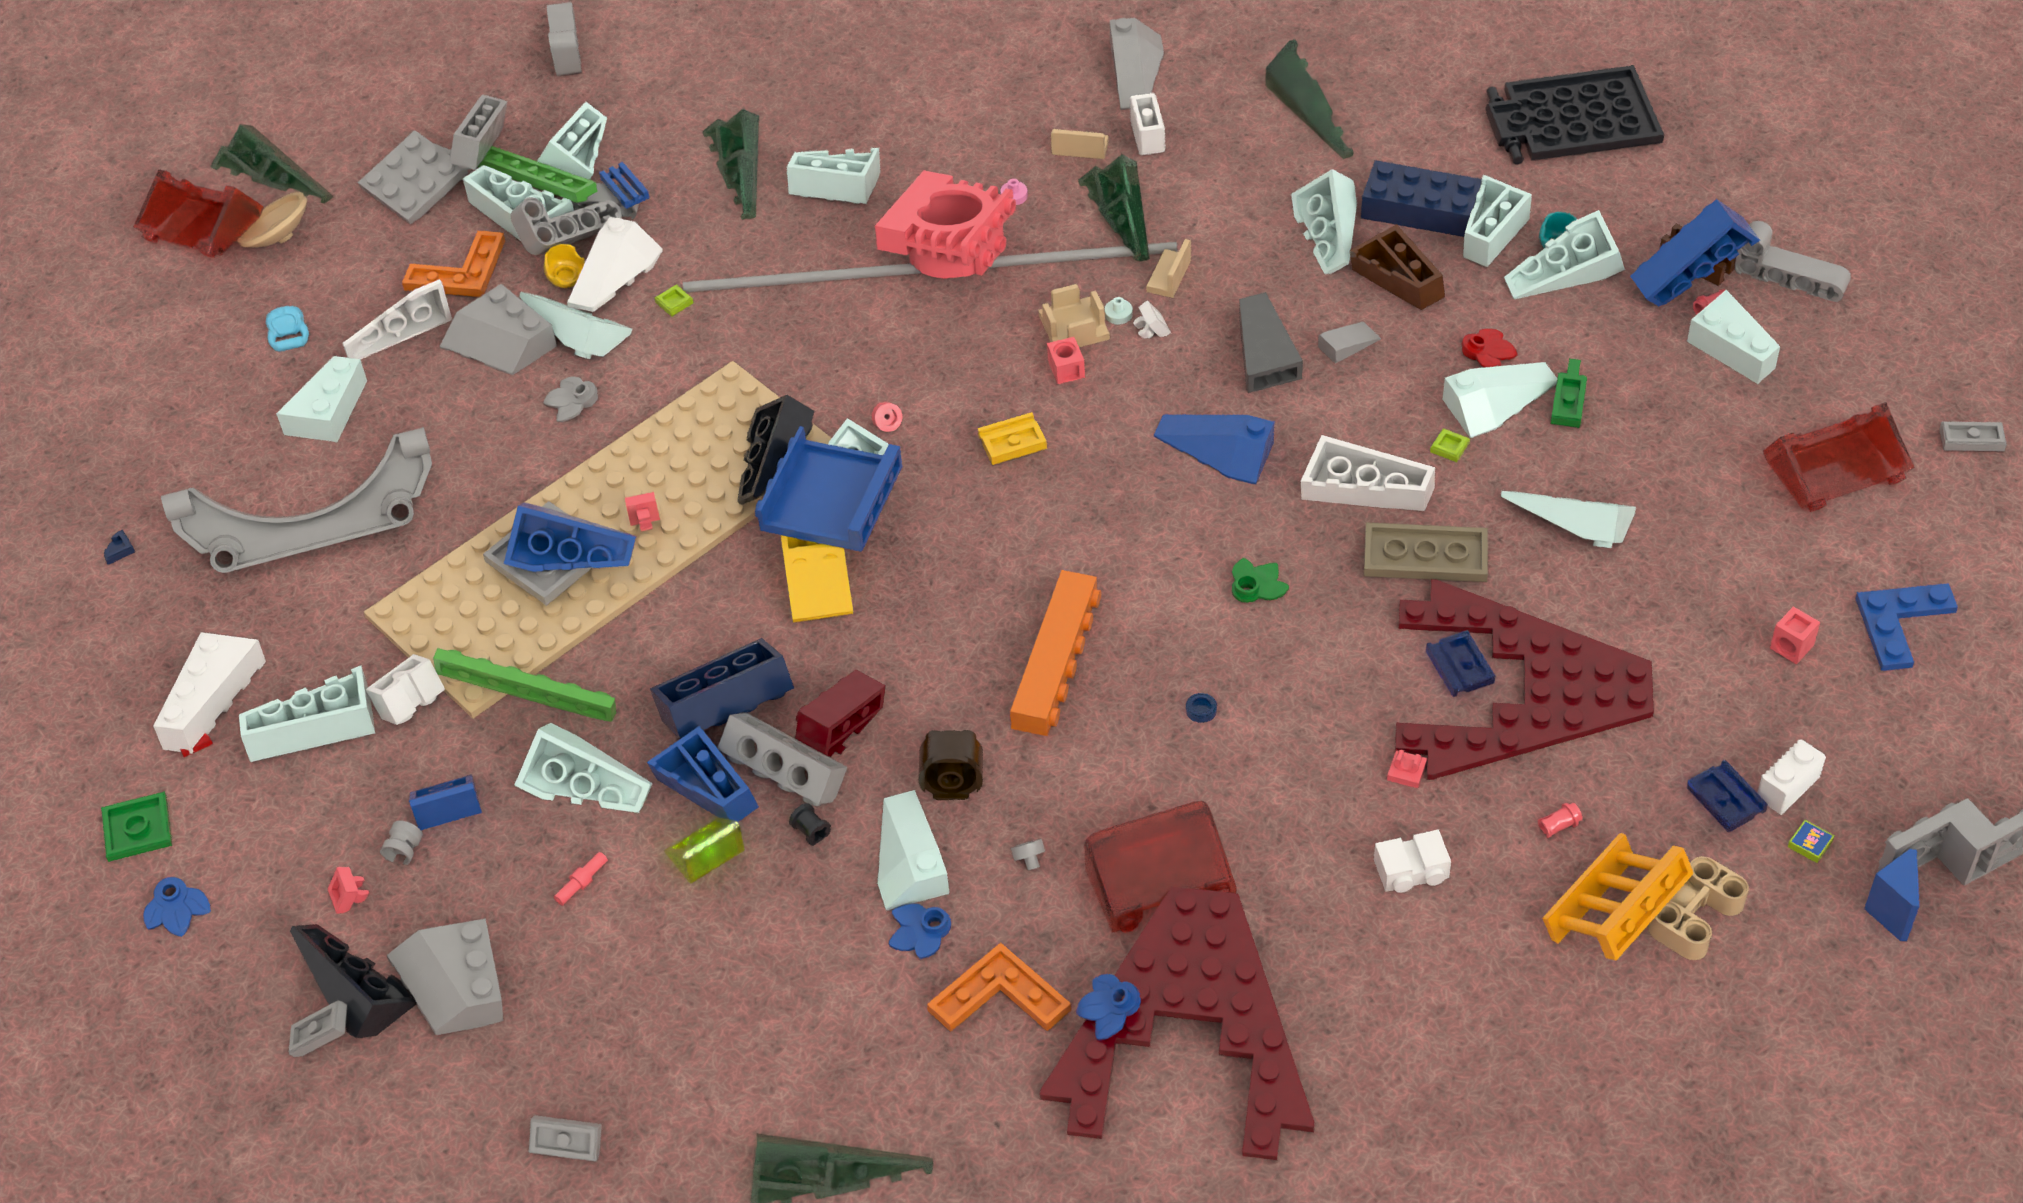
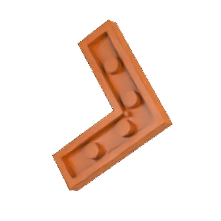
(464, 281)
(996, 972)

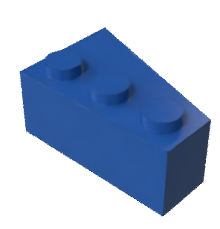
(704, 776)

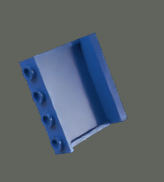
(828, 492)

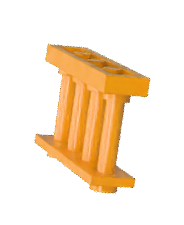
(1635, 911)

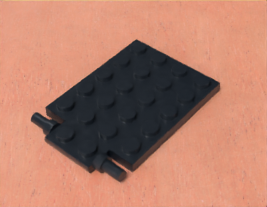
(1573, 114)

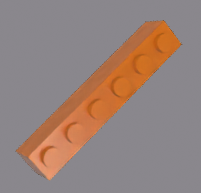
(1054, 653)

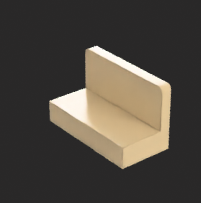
(1079, 143)
(1170, 271)

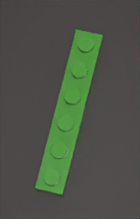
(540, 175)
(524, 685)

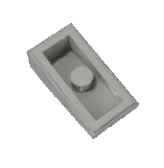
(1346, 341)

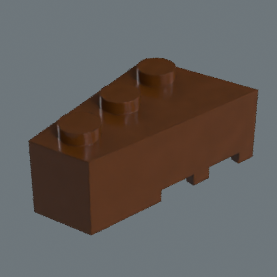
(1399, 268)

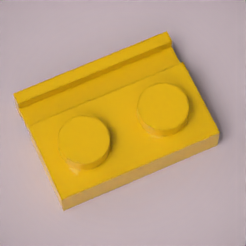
(1012, 438)

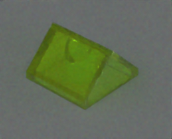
(707, 848)

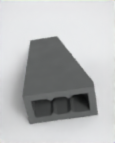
(1266, 345)

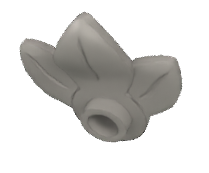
(571, 397)

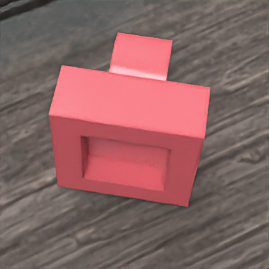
(642, 510)
(1407, 769)
(344, 890)

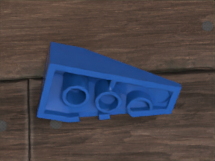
(1226, 442)
(557, 541)

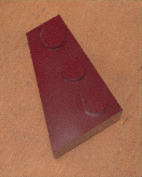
(839, 713)

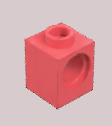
(1066, 360)
(1794, 635)

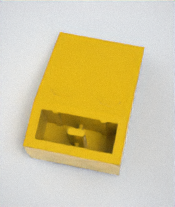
(816, 579)

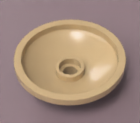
(276, 222)

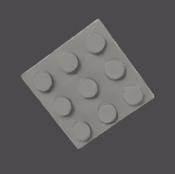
(412, 177)
(542, 585)

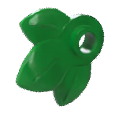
(1260, 579)

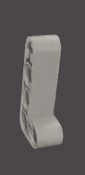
(563, 39)
(574, 225)
(1790, 268)

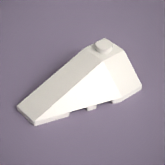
(614, 260)
(410, 316)

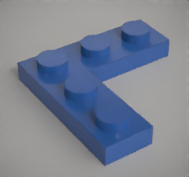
(1885, 607)

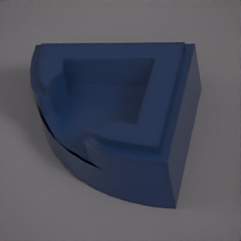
(118, 548)

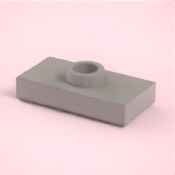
(1972, 436)
(318, 1029)
(565, 1138)

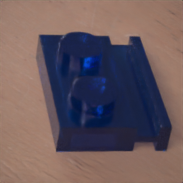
(1460, 663)
(1727, 796)

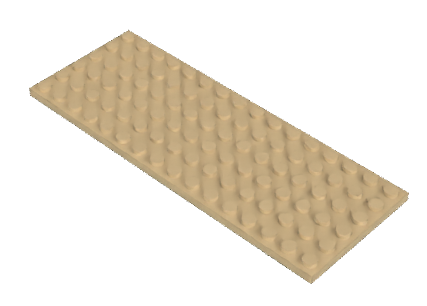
(681, 453)

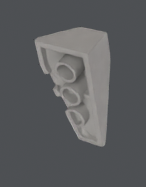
(1135, 57)

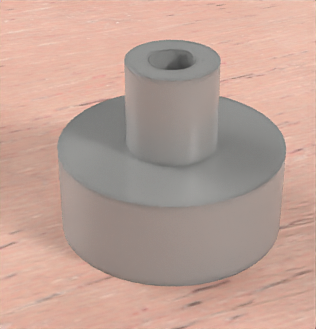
(1028, 852)

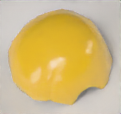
(563, 265)

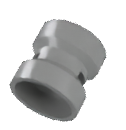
(402, 840)

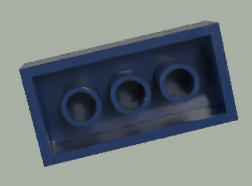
(1419, 198)
(722, 688)

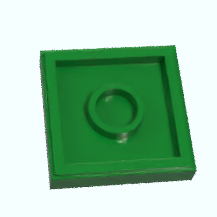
(136, 826)

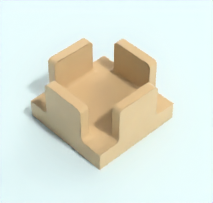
(1074, 317)

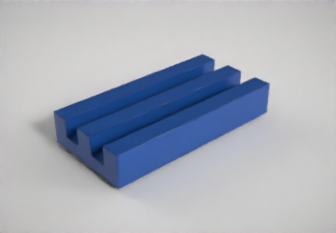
(631, 178)

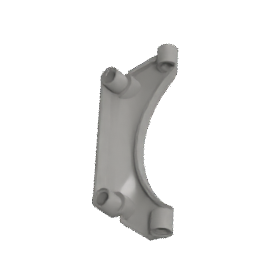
(261, 539)

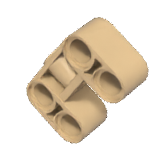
(1698, 892)

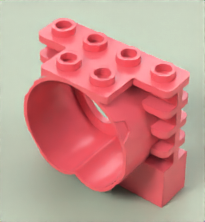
(947, 226)

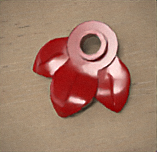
(1488, 347)

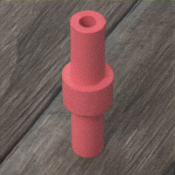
(580, 878)

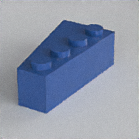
(1693, 253)

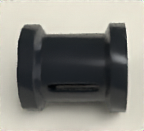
(809, 824)

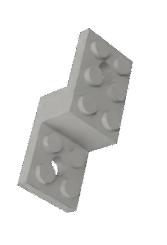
(1960, 840)

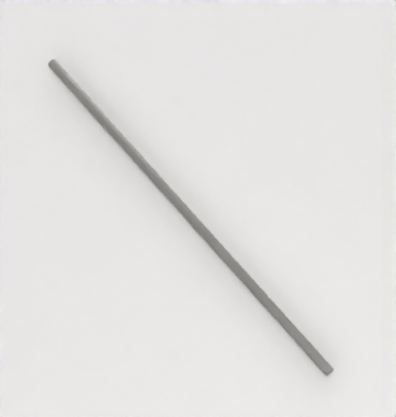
(904, 269)

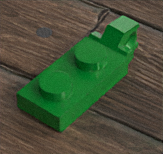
(1569, 396)

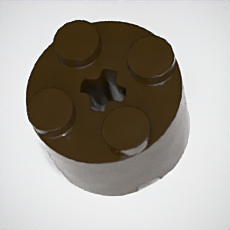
(950, 764)

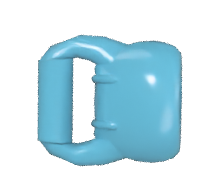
(285, 322)

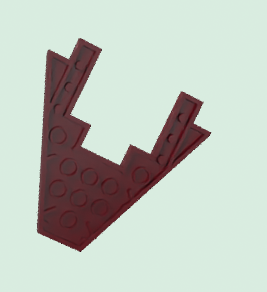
(1569, 684)
(1200, 966)

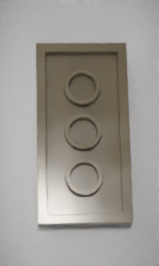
(1426, 552)

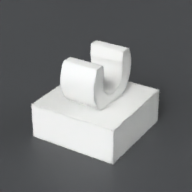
(1151, 321)

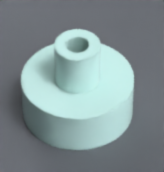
(1118, 311)

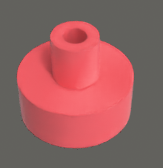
(886, 416)

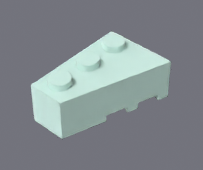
(576, 143)
(834, 177)
(1495, 220)
(1734, 338)
(324, 401)

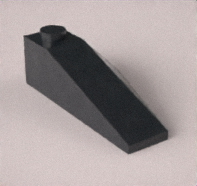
(769, 439)
(369, 996)

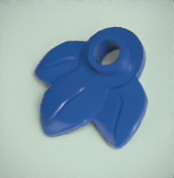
(175, 910)
(915, 929)
(1105, 1004)

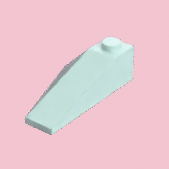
(1491, 395)

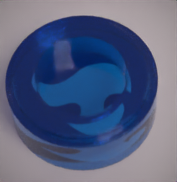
(1201, 707)

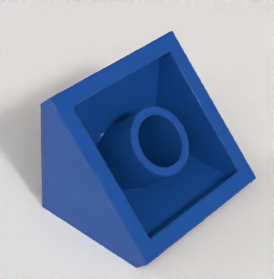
(445, 802)
(1896, 895)

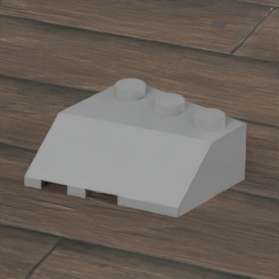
(500, 332)
(451, 976)

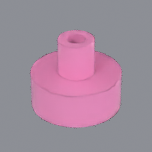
(1019, 190)

